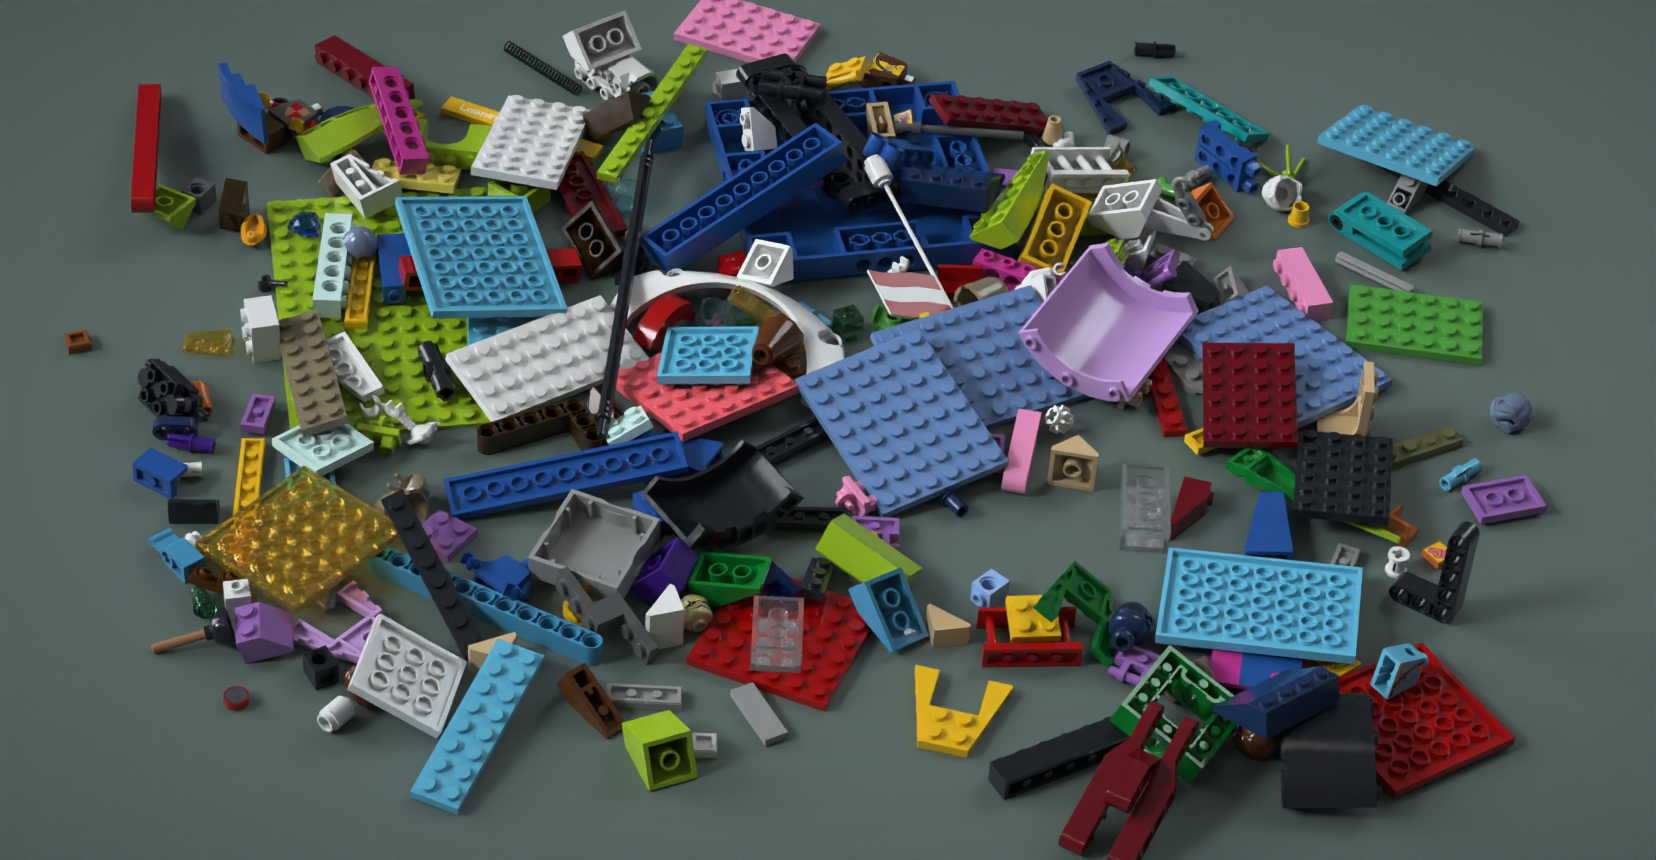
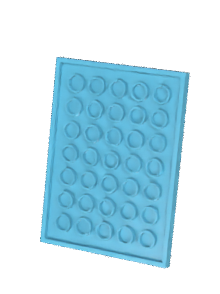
(480, 257)
(1260, 605)

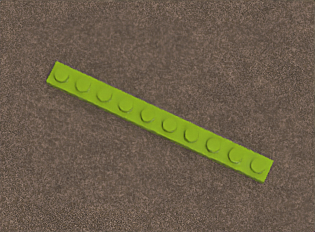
(660, 103)

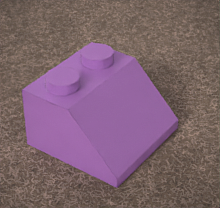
(263, 631)

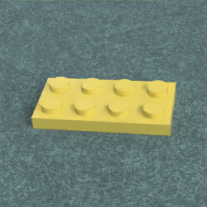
(435, 179)

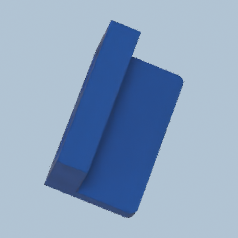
(158, 472)

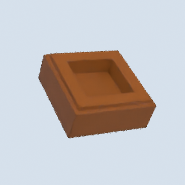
(77, 342)

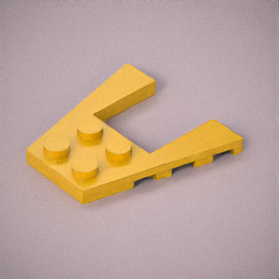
(949, 729)

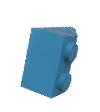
(890, 609)

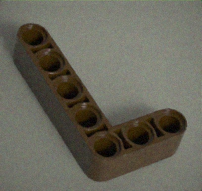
(539, 424)

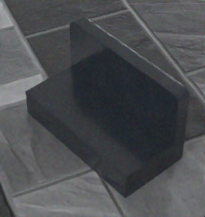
(193, 511)

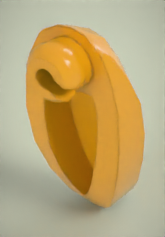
(253, 230)

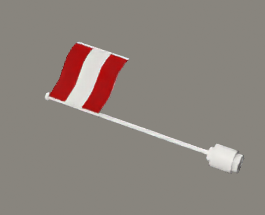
(905, 292)

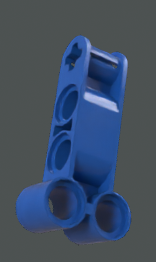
(897, 152)

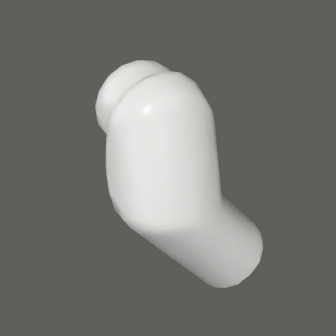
(1068, 140)

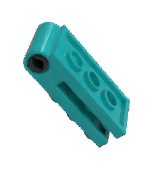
(1382, 230)

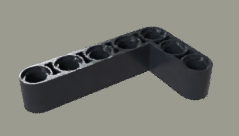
(1447, 598)

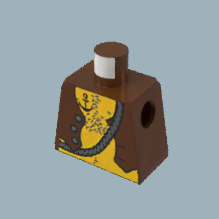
(886, 72)

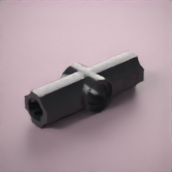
(436, 370)

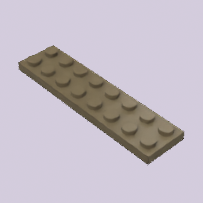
(311, 374)

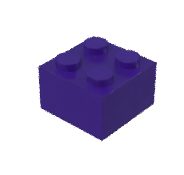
(665, 566)

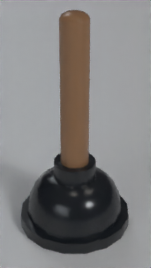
(219, 630)

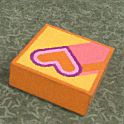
(1435, 554)

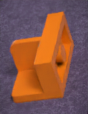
(1400, 528)

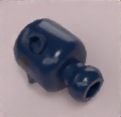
(1130, 625)

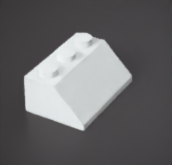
(602, 41)

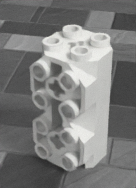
(619, 77)

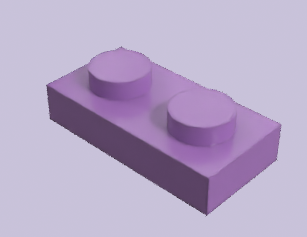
(258, 413)

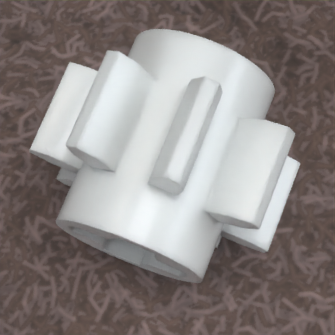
(1059, 419)

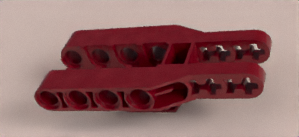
(1120, 783)

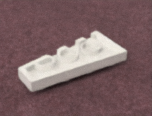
(352, 369)

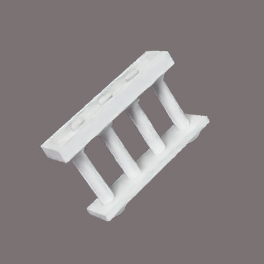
(1083, 180)

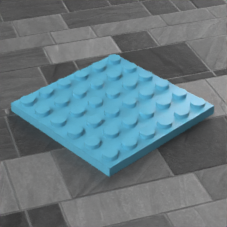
(1397, 145)

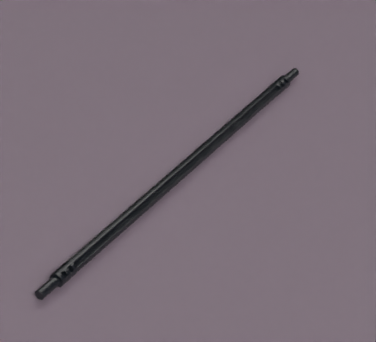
(625, 290)

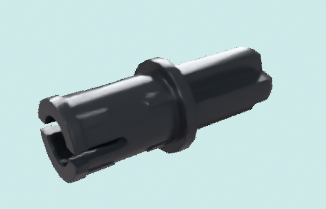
(1154, 49)

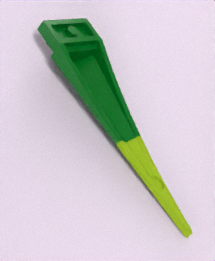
(1269, 474)

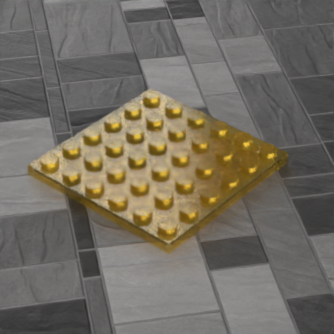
(299, 539)

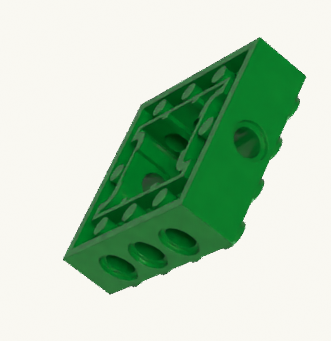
(1192, 689)

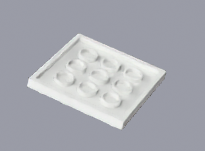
(407, 675)

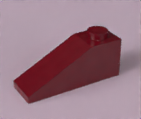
(1190, 504)

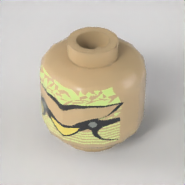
(696, 613)

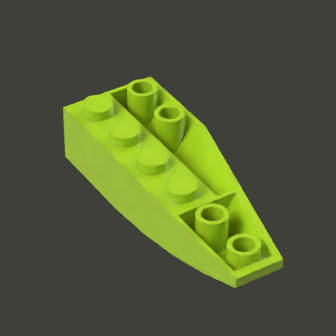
(341, 133)
(1014, 206)

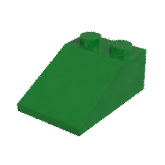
(728, 577)

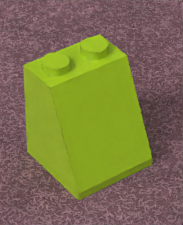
(660, 749)

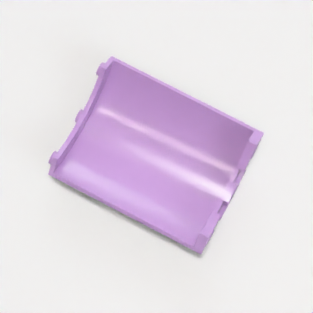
(1105, 327)

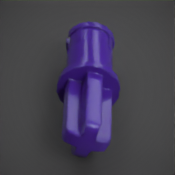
(191, 443)

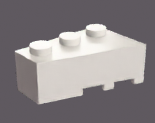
(365, 187)

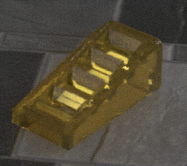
(216, 342)

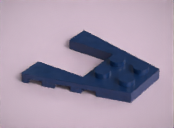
(1110, 82)

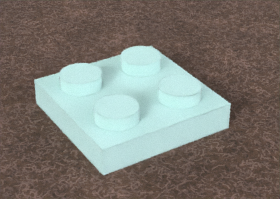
(628, 426)

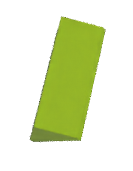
(862, 552)

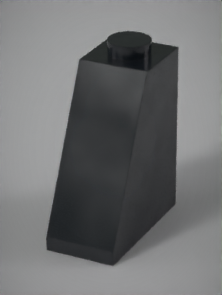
(1191, 281)

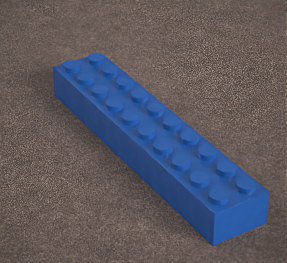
(743, 198)

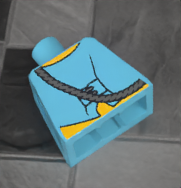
(1398, 669)

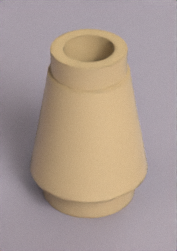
(1052, 131)

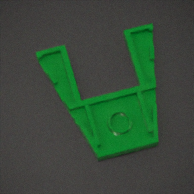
(1090, 597)

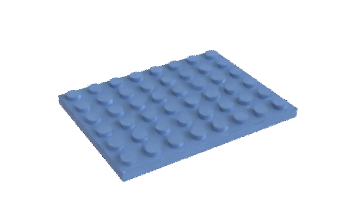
(988, 356)
(1324, 365)
(901, 423)

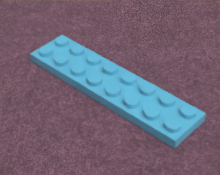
(477, 727)

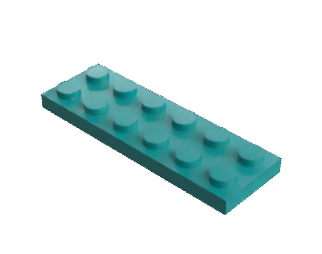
(1209, 109)

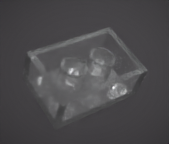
(777, 634)

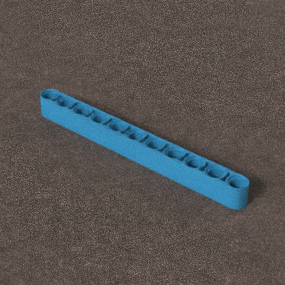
(497, 609)

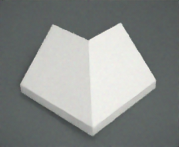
(768, 263)

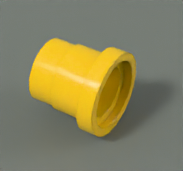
(1299, 215)

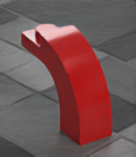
(662, 314)

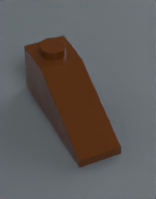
(590, 700)

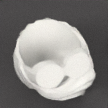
(1281, 192)

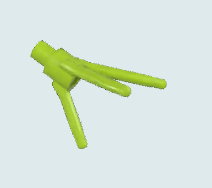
(1288, 172)

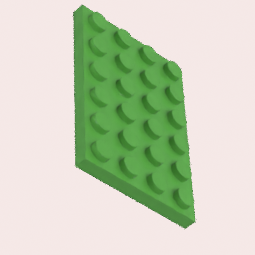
(1414, 324)

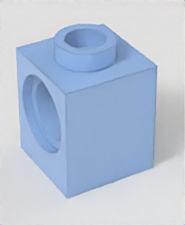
(989, 589)

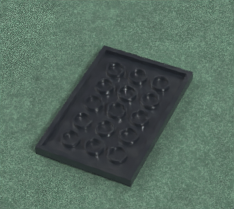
(1343, 477)

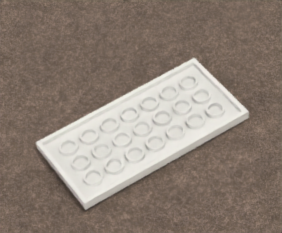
(531, 142)
(542, 360)

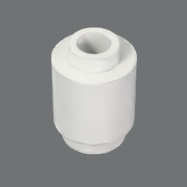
(336, 714)

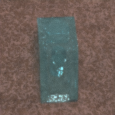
(621, 193)

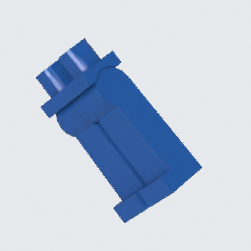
(1227, 158)

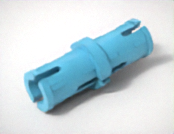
(1469, 469)

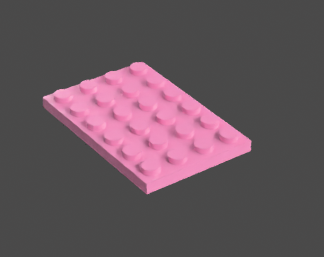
(746, 30)

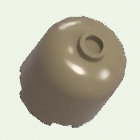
(979, 290)

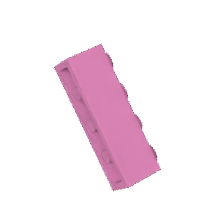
(1303, 283)

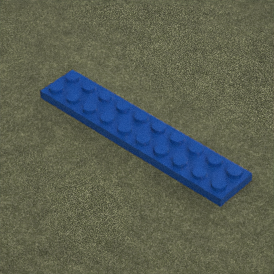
(555, 476)

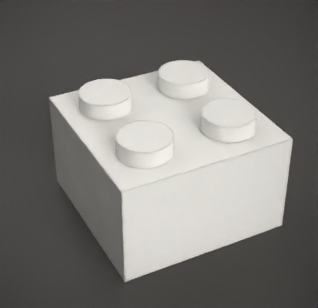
(261, 329)

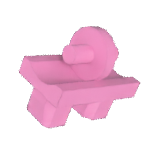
(854, 498)

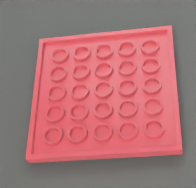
(701, 406)

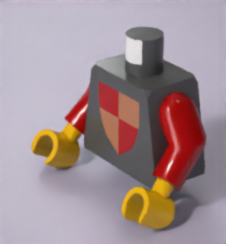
(294, 115)

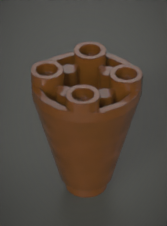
(776, 340)

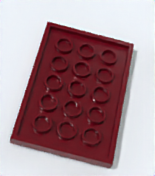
(1249, 395)

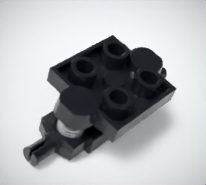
(169, 392)

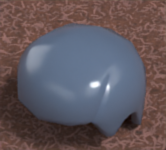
(361, 242)

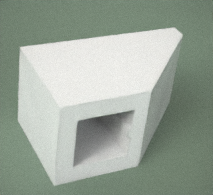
(757, 131)

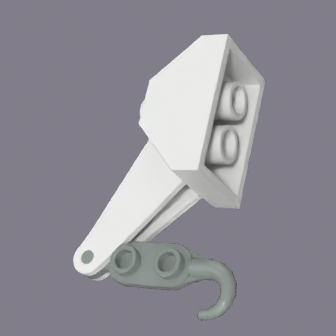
(1136, 206)

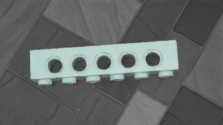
(333, 267)

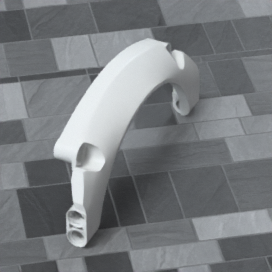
(819, 341)

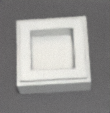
(705, 745)

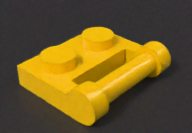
(846, 72)

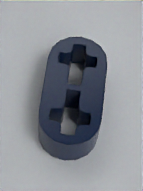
(174, 425)

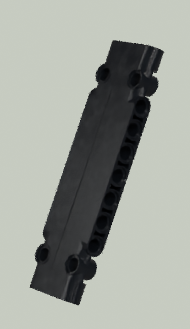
(849, 181)

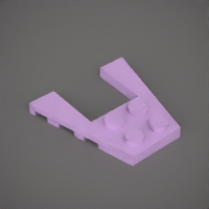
(350, 643)

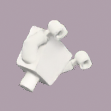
(1043, 280)

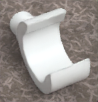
(374, 411)

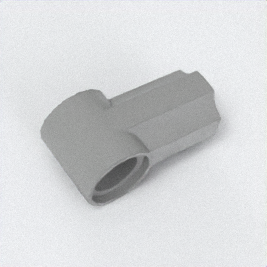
(1118, 147)

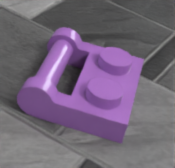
(1162, 269)

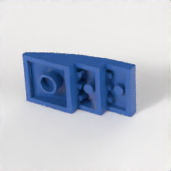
(243, 103)

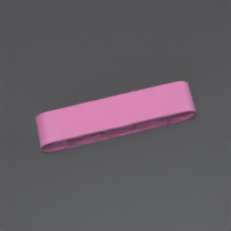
(1021, 451)

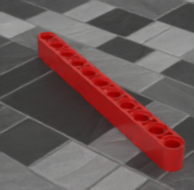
(146, 149)

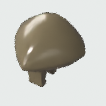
(411, 482)

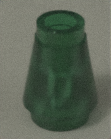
(203, 603)

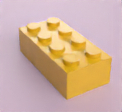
(1055, 229)

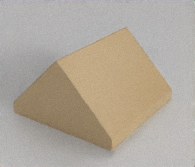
(1073, 465)

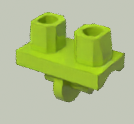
(382, 433)

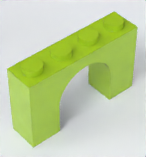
(456, 154)

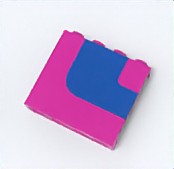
(1248, 669)

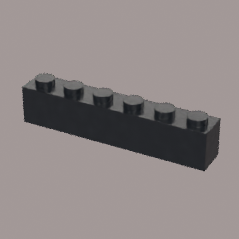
(1054, 758)

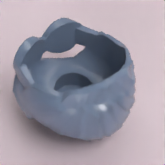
(1513, 407)

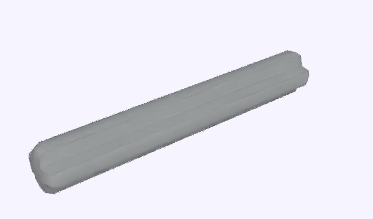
(1373, 273)

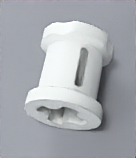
(1396, 562)

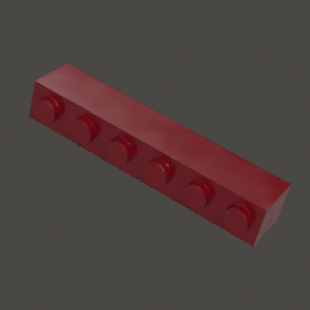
(350, 64)

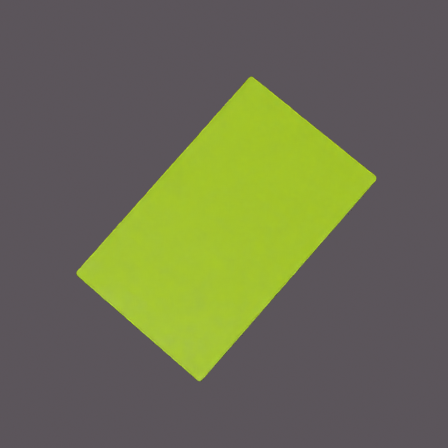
(393, 329)

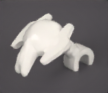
(420, 433)

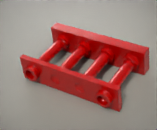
(1028, 654)

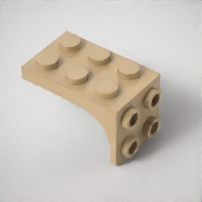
(1357, 416)

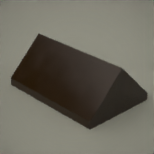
(614, 115)
(594, 242)

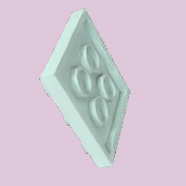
(323, 450)

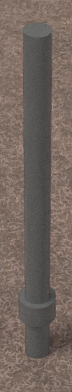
(917, 128)

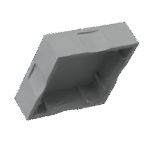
(597, 543)

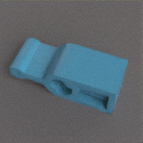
(177, 553)

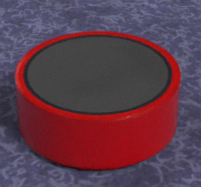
(236, 698)

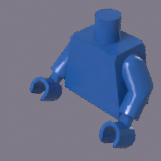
(501, 575)

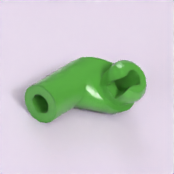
(1167, 191)

